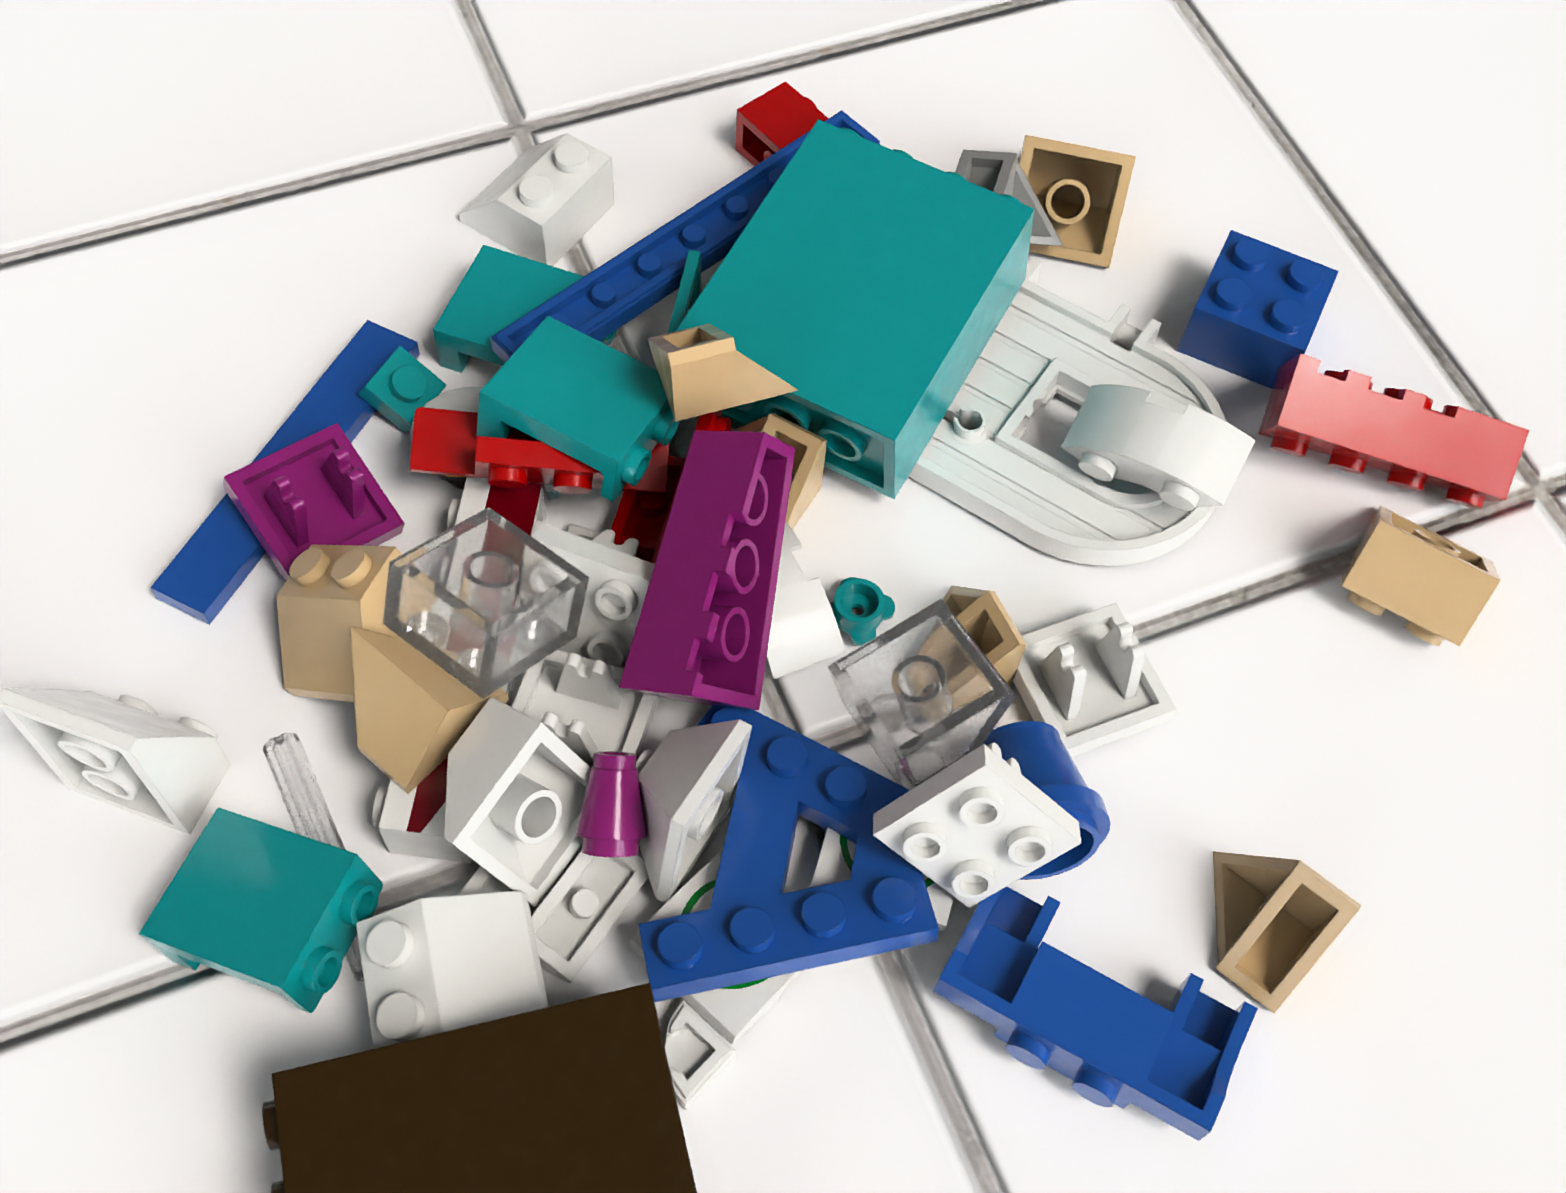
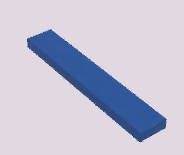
(224, 546)

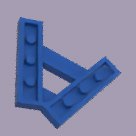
(751, 922)

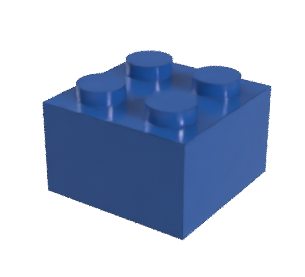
(1256, 309)

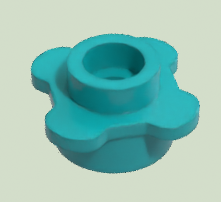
(864, 595)

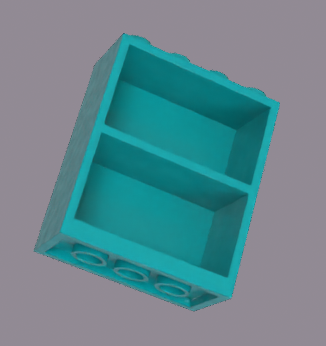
(868, 296)

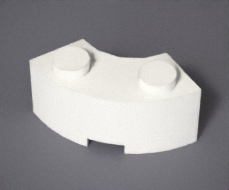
(1181, 456)
(802, 618)

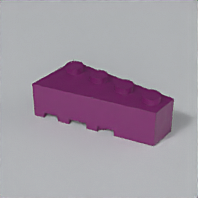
(715, 574)

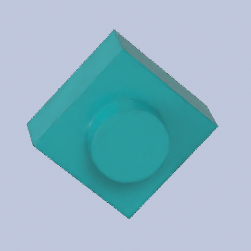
(401, 388)

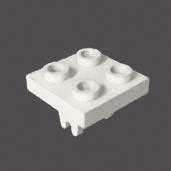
(613, 592)
(1091, 680)
(585, 706)
(976, 826)

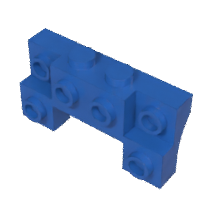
(1089, 1025)

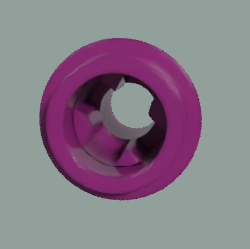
(612, 807)

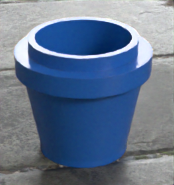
(1052, 770)

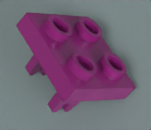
(312, 496)

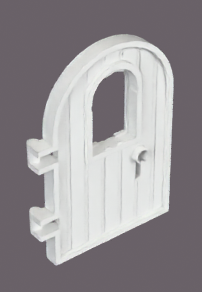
(987, 468)

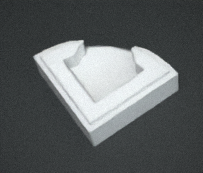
(694, 1054)

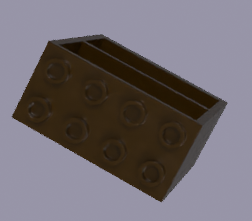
(500, 1106)

